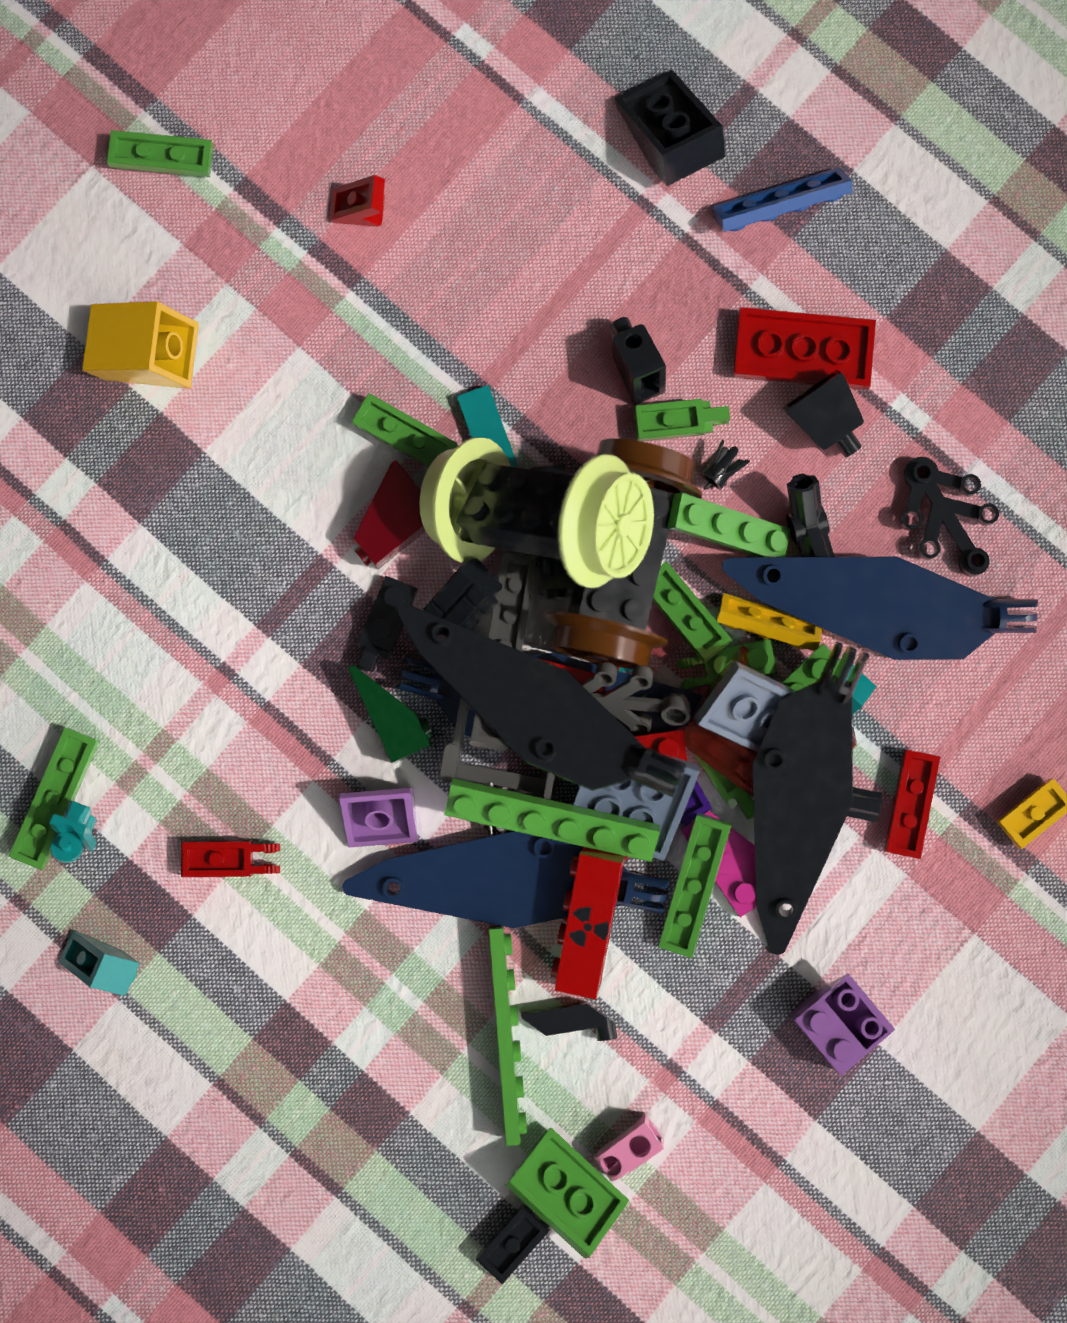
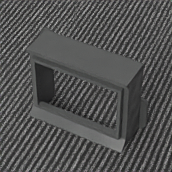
(452, 767)

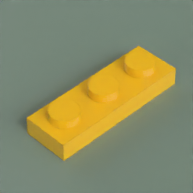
(768, 622)

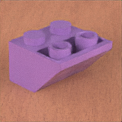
(841, 1023)

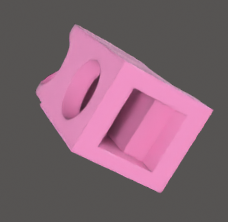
(630, 1149)

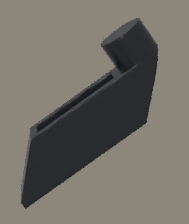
(570, 1019)

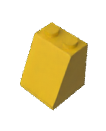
(140, 344)

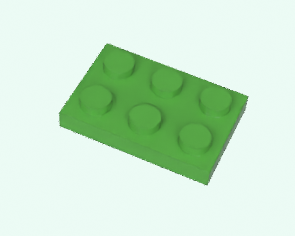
(567, 1193)

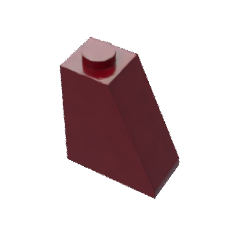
(391, 519)

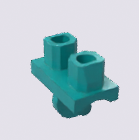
(72, 832)

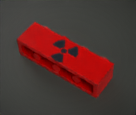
(588, 923)

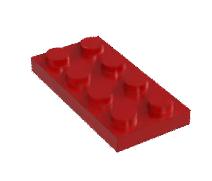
(803, 347)

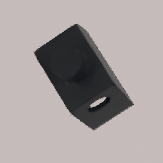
(638, 360)
(828, 414)

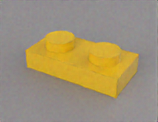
(1034, 813)

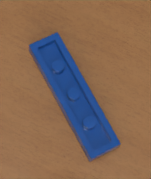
(788, 197)

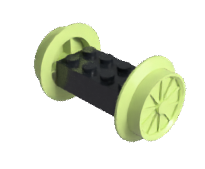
(587, 520)

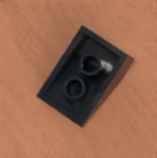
(672, 127)

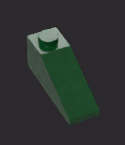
(396, 724)

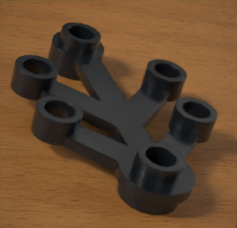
(944, 511)

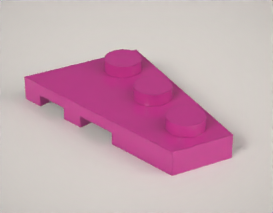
(737, 870)

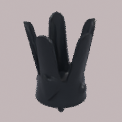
(718, 471)

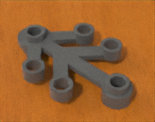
(673, 710)

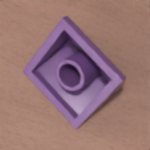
(379, 817)

